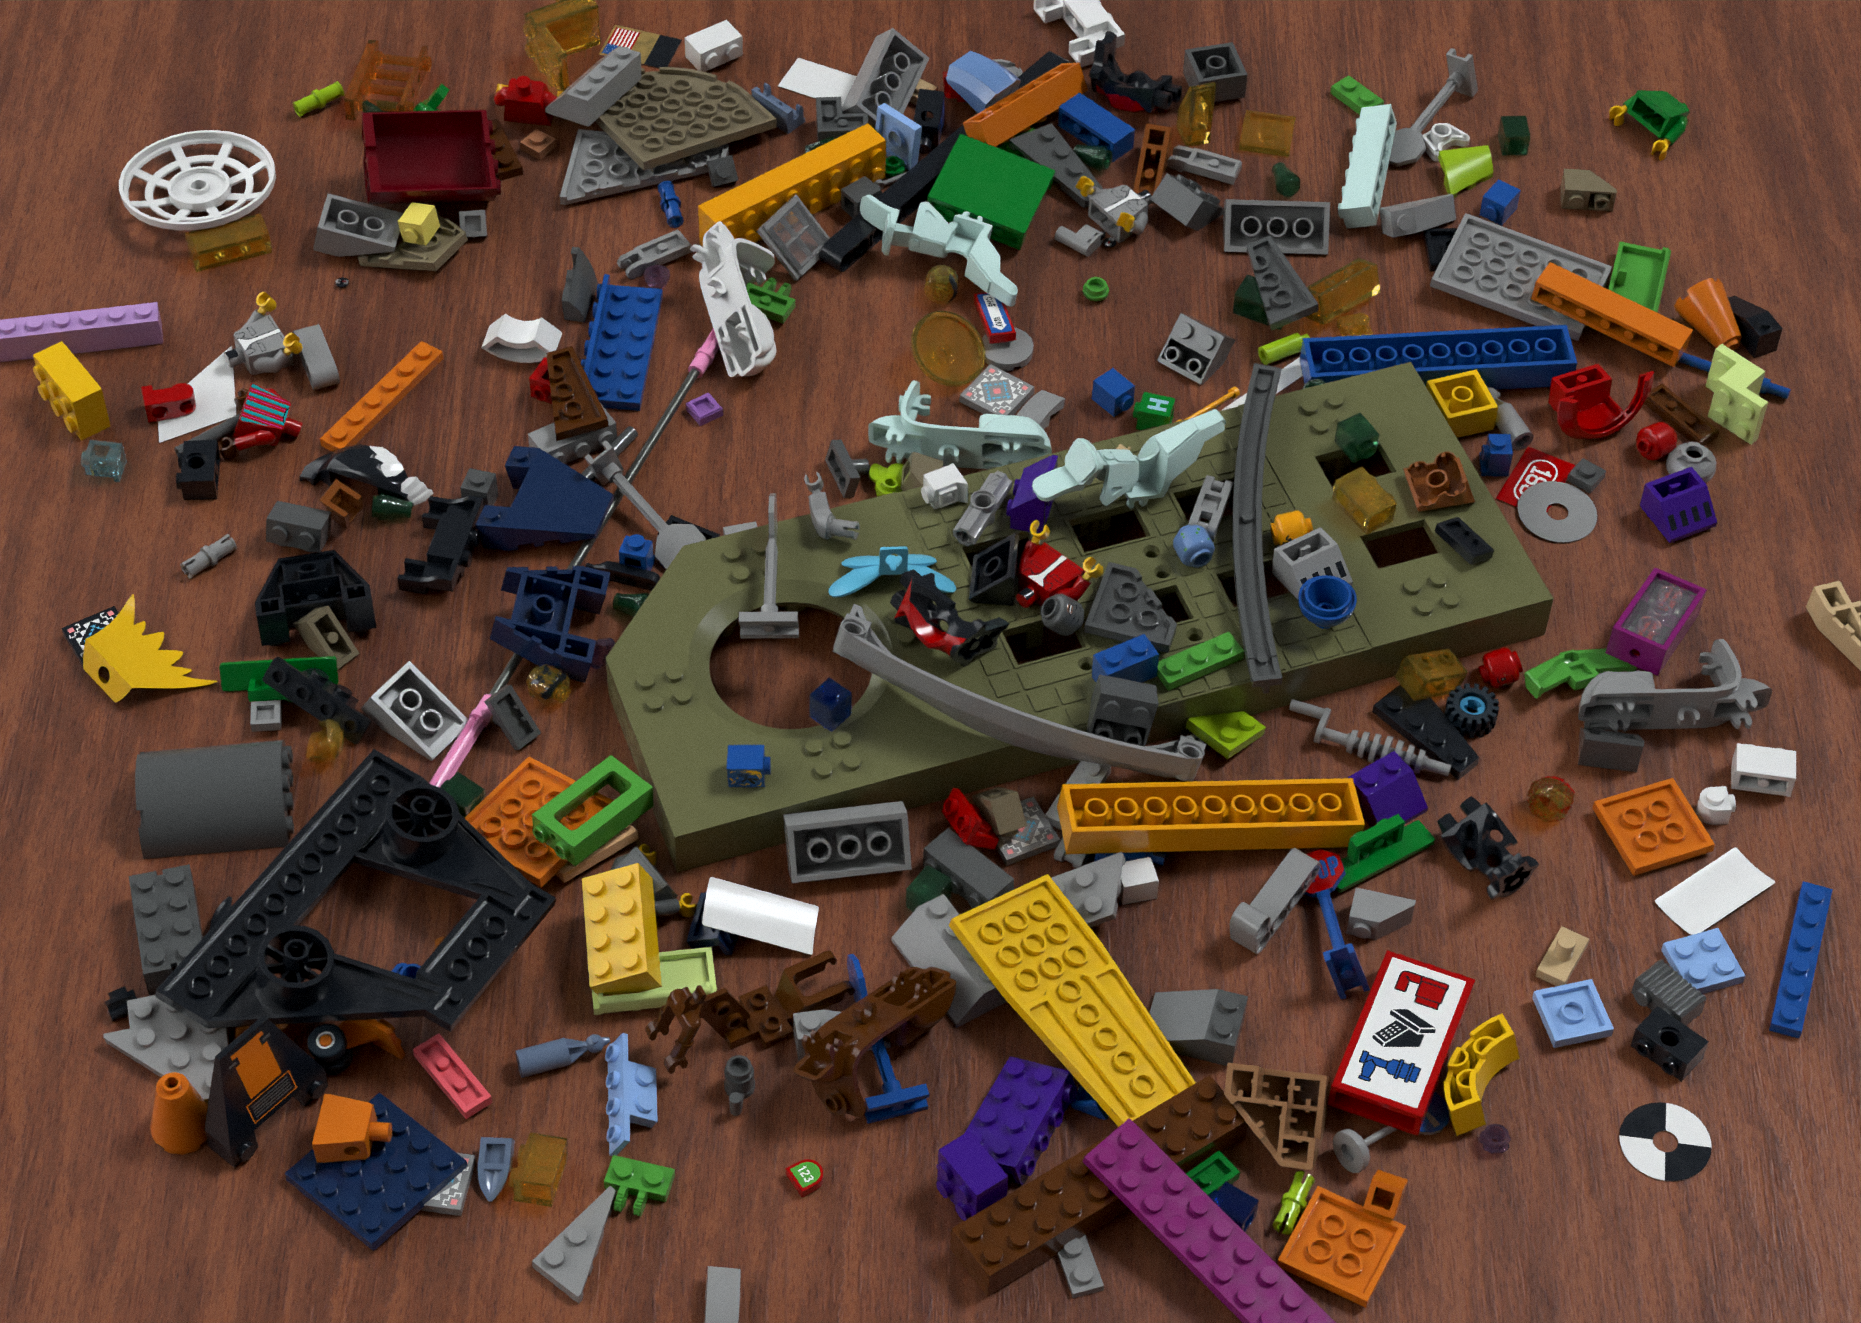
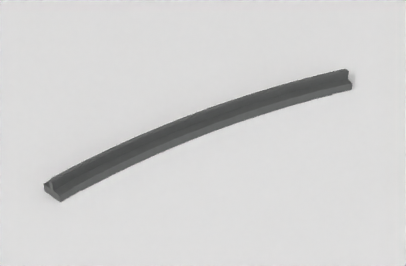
(1247, 529)

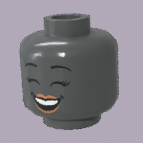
(1062, 614)

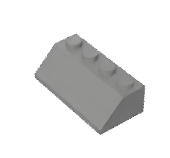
(886, 76)
(598, 87)
(1293, 225)
(929, 942)

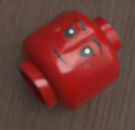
(1500, 667)

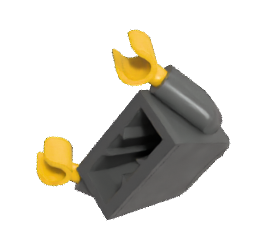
(664, 895)

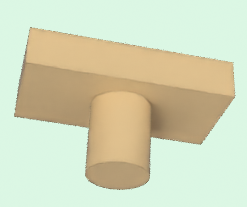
(1562, 957)

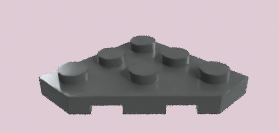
(1129, 609)

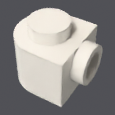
(1715, 805)

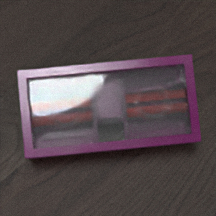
(1656, 621)

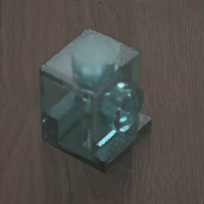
(104, 459)

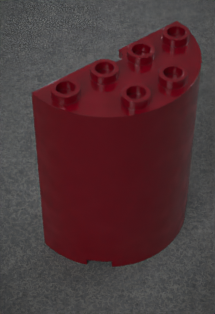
(429, 157)

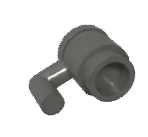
(738, 1082)

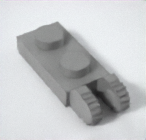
(1205, 164)
(654, 253)
(1080, 1268)

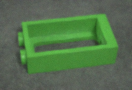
(580, 843)

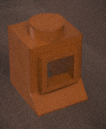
(342, 503)

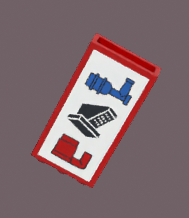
(1401, 1042)

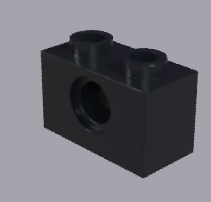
(199, 470)
(1661, 1030)

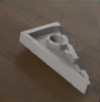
(571, 1254)

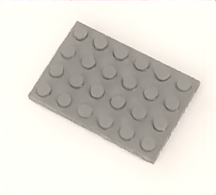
(1501, 270)

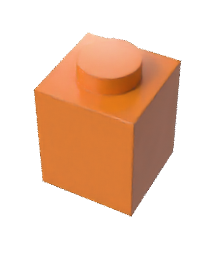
(1385, 1194)

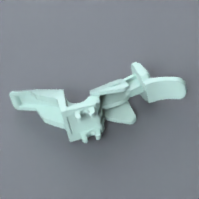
(937, 238)
(1136, 477)

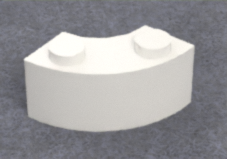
(520, 339)

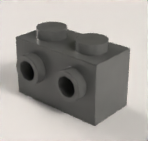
(298, 526)

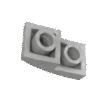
(1041, 407)
(722, 1295)

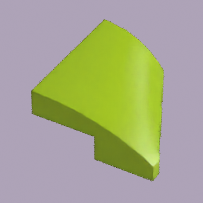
(1465, 167)

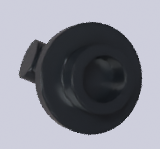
(117, 1003)

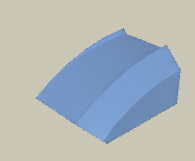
(981, 80)

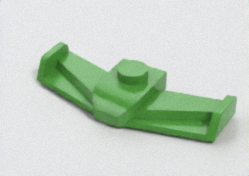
(1573, 667)

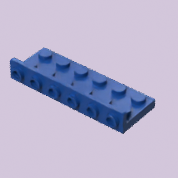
(621, 343)

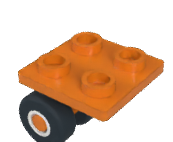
(333, 1044)

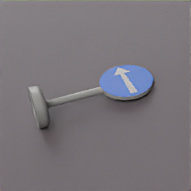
(1353, 1150)

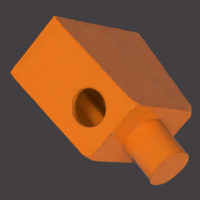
(347, 1130)

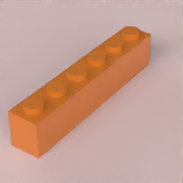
(1026, 105)
(1612, 314)

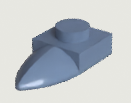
(494, 1164)

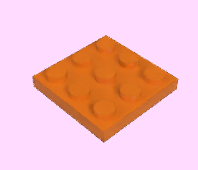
(1653, 826)
(1341, 1246)

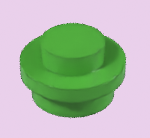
(1096, 289)

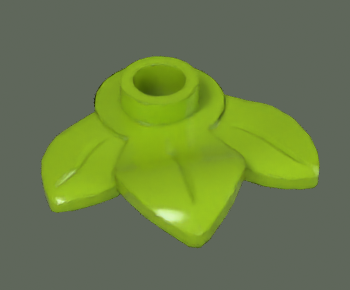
(886, 479)

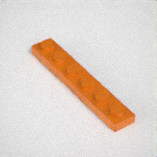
(382, 397)

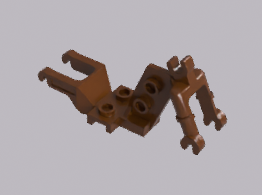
(752, 1017)

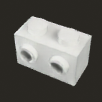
(713, 46)
(1763, 769)

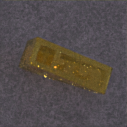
(1196, 114)

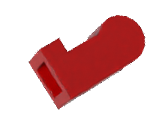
(168, 402)

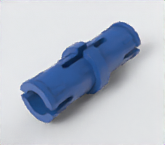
(670, 204)

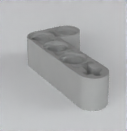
(1257, 923)

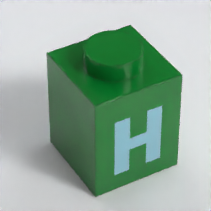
(1154, 411)

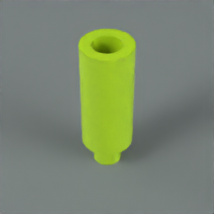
(1281, 348)

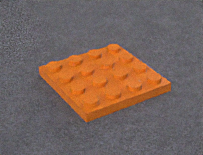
(507, 822)

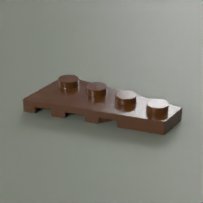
(573, 397)

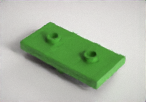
(1640, 274)

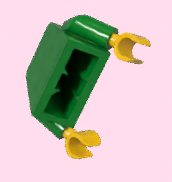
(1658, 113)

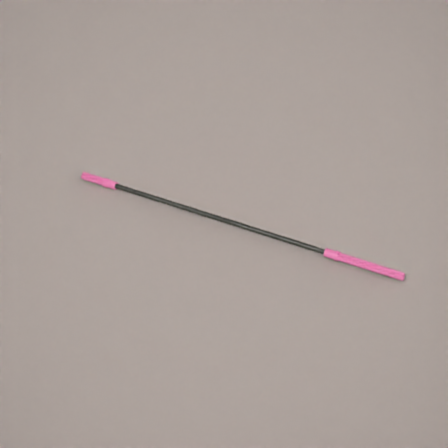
(481, 714)

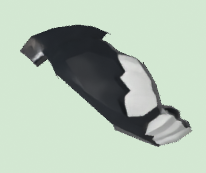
(371, 466)

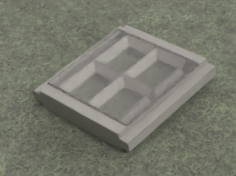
(794, 237)

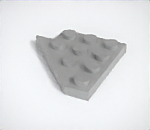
(169, 1042)

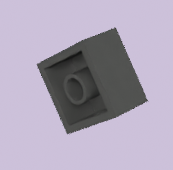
(1219, 65)

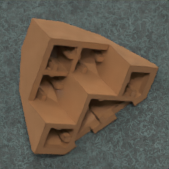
(1282, 1110)

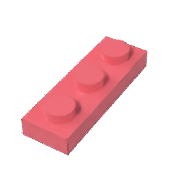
(452, 1076)

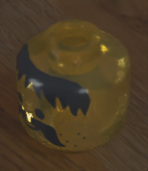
(941, 284)
(548, 685)

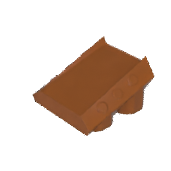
(1438, 483)

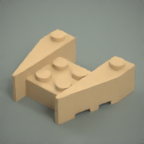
(1837, 618)

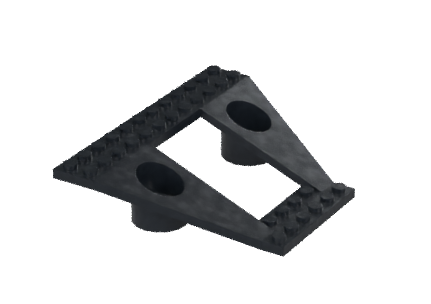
(232, 969)

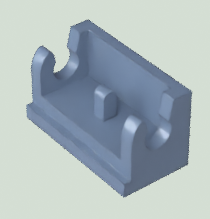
(787, 117)

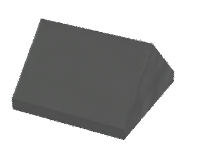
(1609, 749)

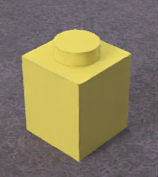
(418, 223)

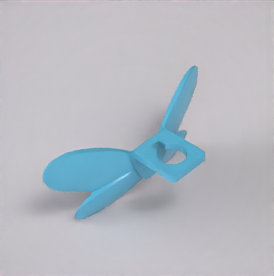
(871, 567)

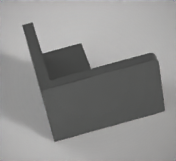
(831, 120)

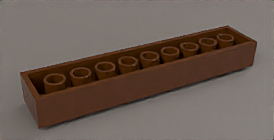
(1074, 1202)

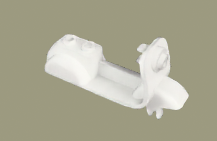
(739, 326)

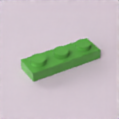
(1199, 660)

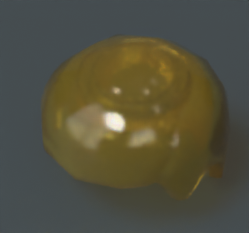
(327, 744)

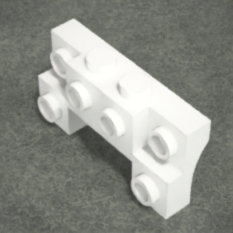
(1086, 20)

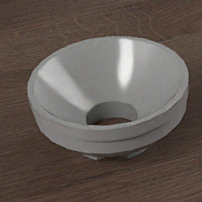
(1679, 460)

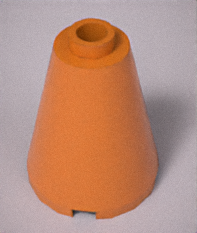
(1710, 313)
(178, 1115)

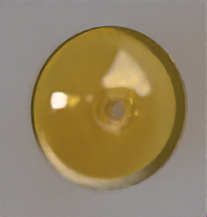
(957, 344)

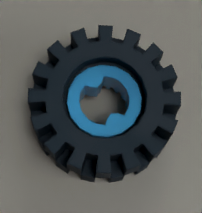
(1469, 722)

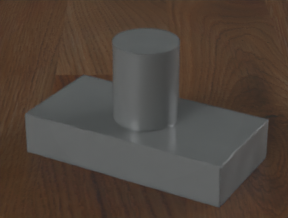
(844, 470)
(512, 717)

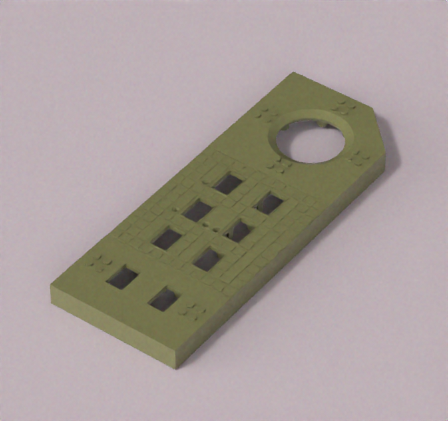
(916, 755)

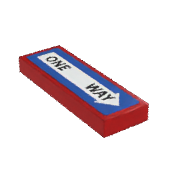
(994, 318)

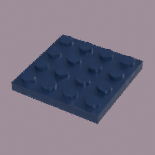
(389, 1186)

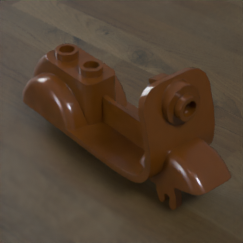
(894, 1012)

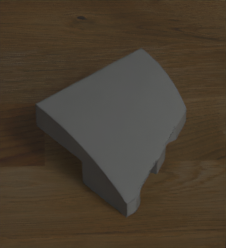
(579, 287)

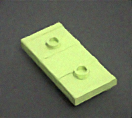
(677, 971)

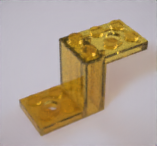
(559, 32)

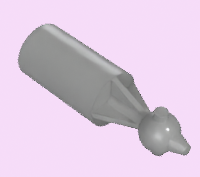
(1511, 423)

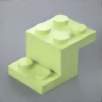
(1736, 394)

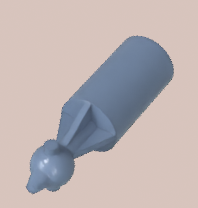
(556, 1054)

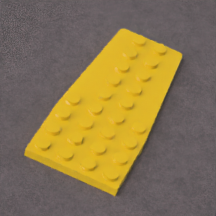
(1073, 997)

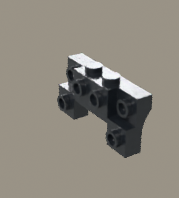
(450, 547)

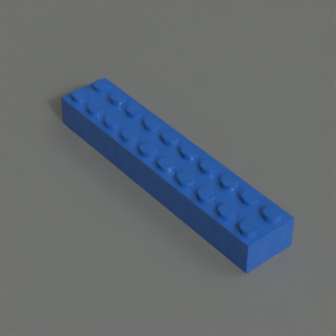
(1501, 355)

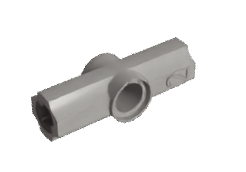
(982, 508)

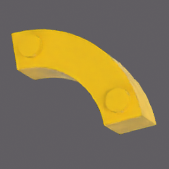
(1471, 1069)

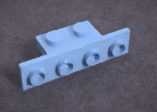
(630, 1094)

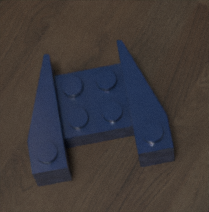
(544, 615)

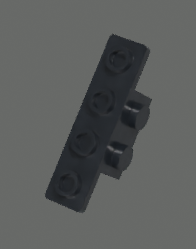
(318, 696)

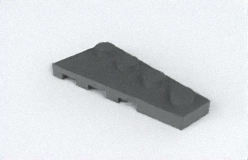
(1051, 150)
(1279, 285)

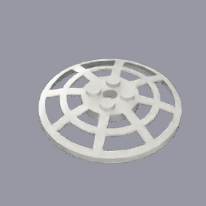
(200, 186)

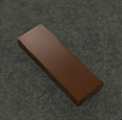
(1681, 416)

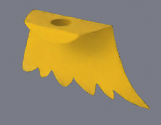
(133, 658)

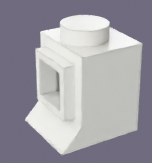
(944, 487)

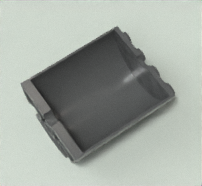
(214, 798)

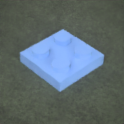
(900, 133)
(1704, 961)
(1572, 1013)

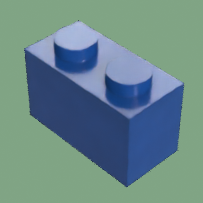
(1130, 660)

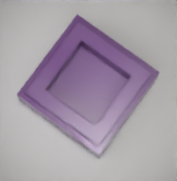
(704, 409)

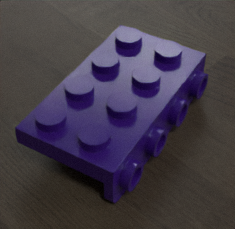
(1022, 1114)

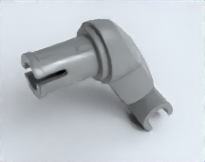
(822, 518)

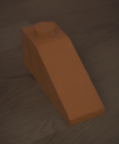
(1153, 158)

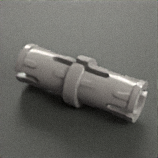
(208, 556)

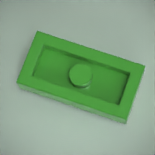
(1354, 94)

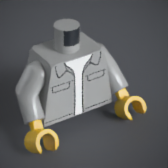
(1116, 209)
(262, 343)

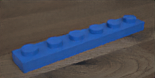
(1800, 960)

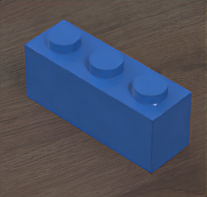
(1095, 125)

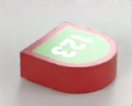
(805, 1176)

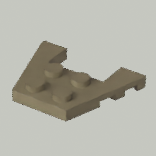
(421, 257)

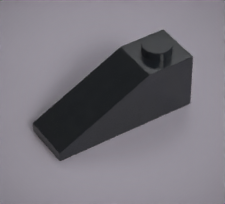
(1757, 327)

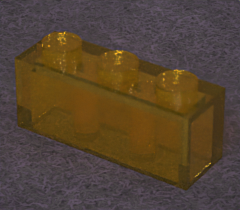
(228, 242)
(1344, 289)

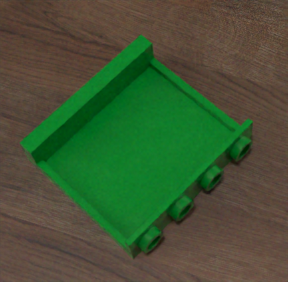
(993, 186)

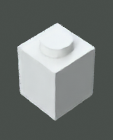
(1138, 881)

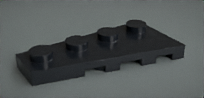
(1427, 729)

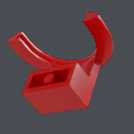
(1586, 405)

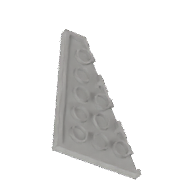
(603, 168)

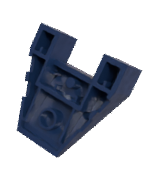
(549, 506)

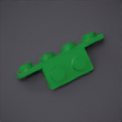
(249, 675)
(1381, 848)

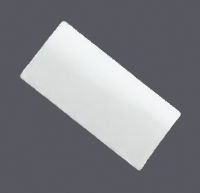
(1713, 892)
(760, 915)

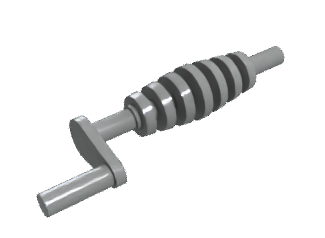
(1363, 744)

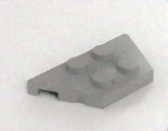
(1094, 888)

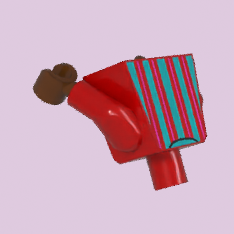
(260, 420)

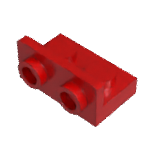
(968, 821)

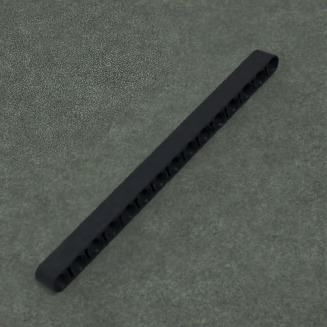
(910, 190)

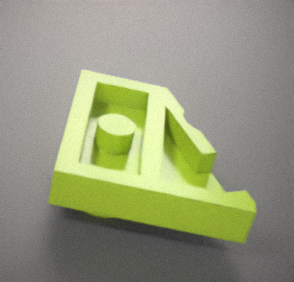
(1227, 731)

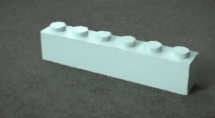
(1367, 166)

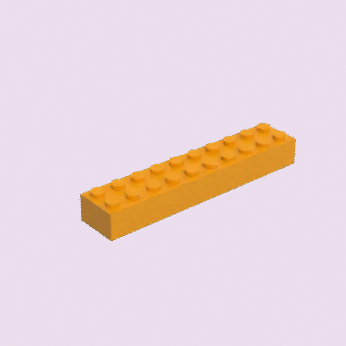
(1208, 815)

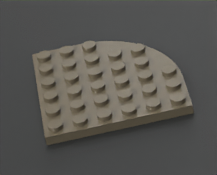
(680, 115)

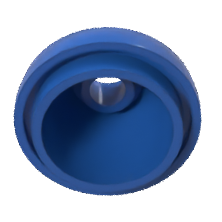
(1327, 601)

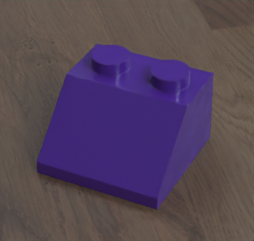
(1026, 505)
(1388, 789)

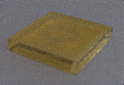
(1267, 133)

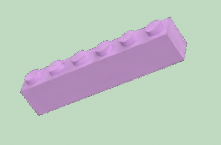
(81, 330)

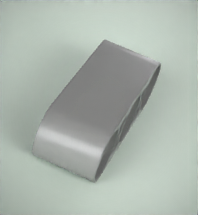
(317, 358)

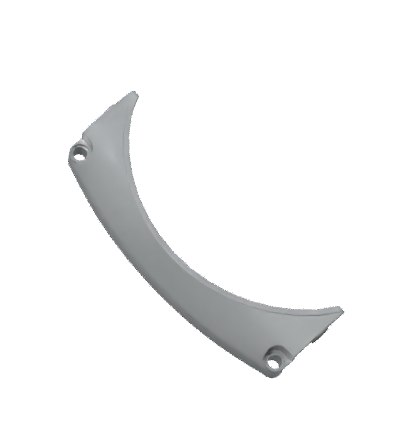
(1169, 760)

